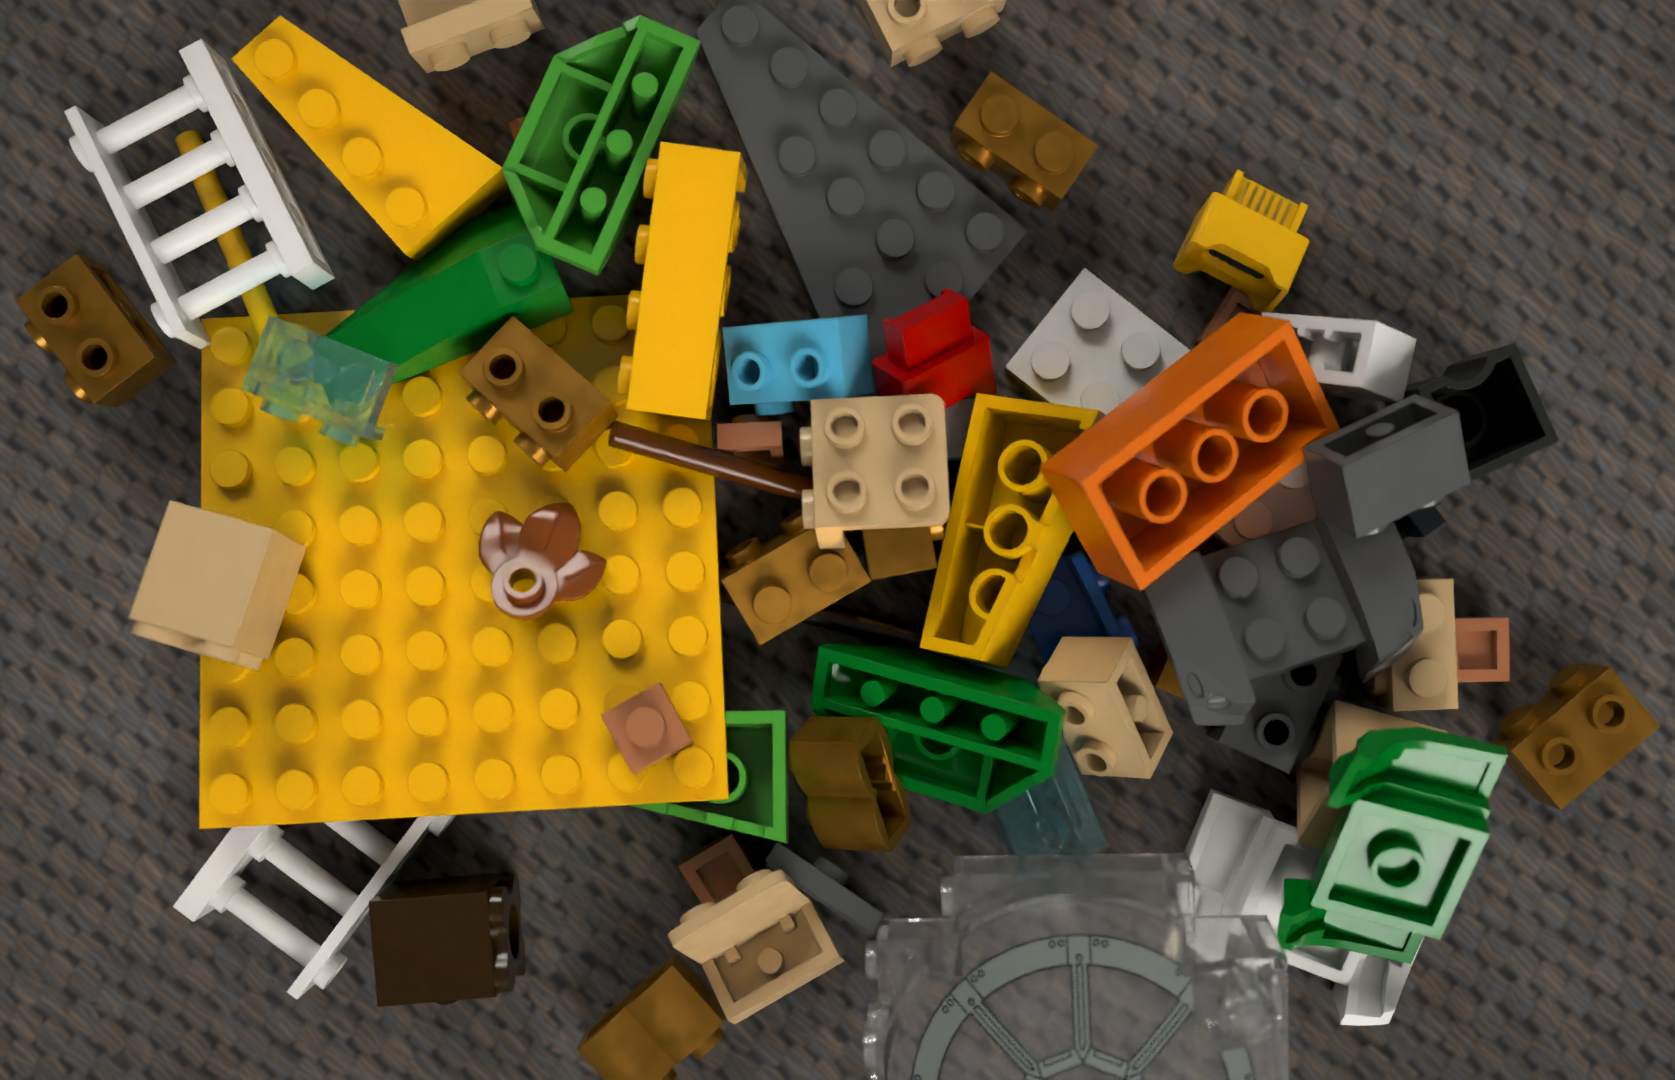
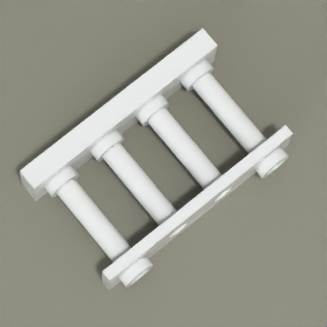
(262, 197)
(221, 888)

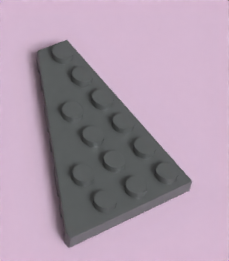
(851, 189)

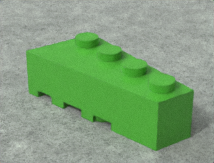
(755, 776)

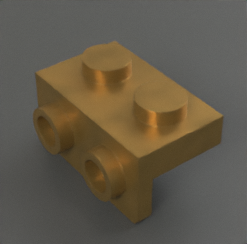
(788, 578)

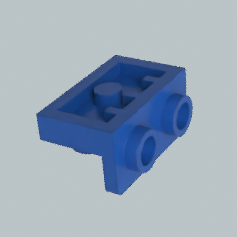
(1075, 606)

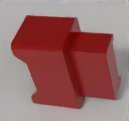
(935, 352)

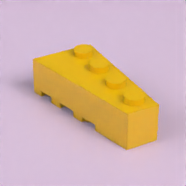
(382, 149)
(683, 280)
(1001, 529)

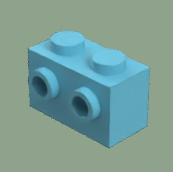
(797, 362)

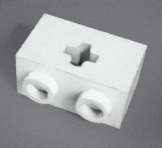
(1354, 356)

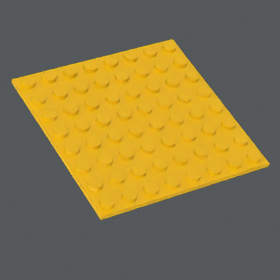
(394, 664)

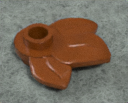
(541, 551)

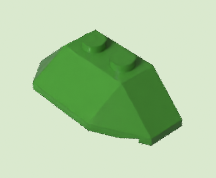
(590, 136)

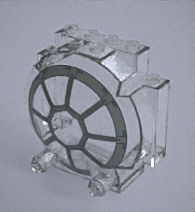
(1076, 978)

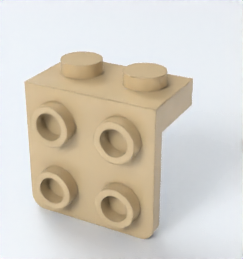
(452, 31)
(875, 465)
(757, 942)

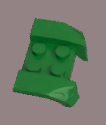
(1399, 845)

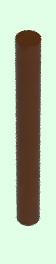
(708, 461)

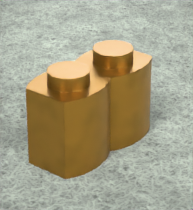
(849, 783)
(655, 1026)

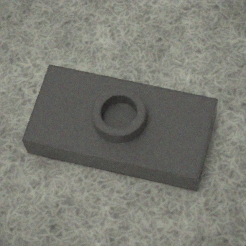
(825, 884)

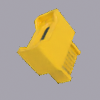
(1247, 241)

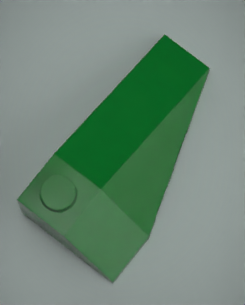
(459, 297)

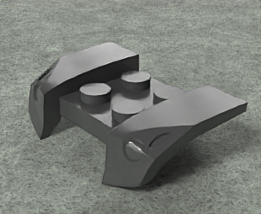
(1282, 608)

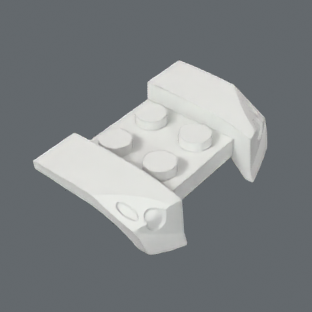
(1241, 869)

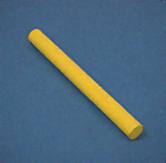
(232, 242)

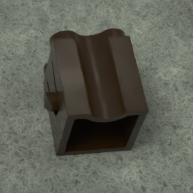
(447, 939)

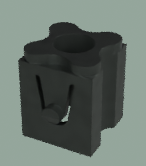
(1502, 406)

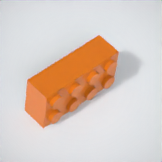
(1190, 449)

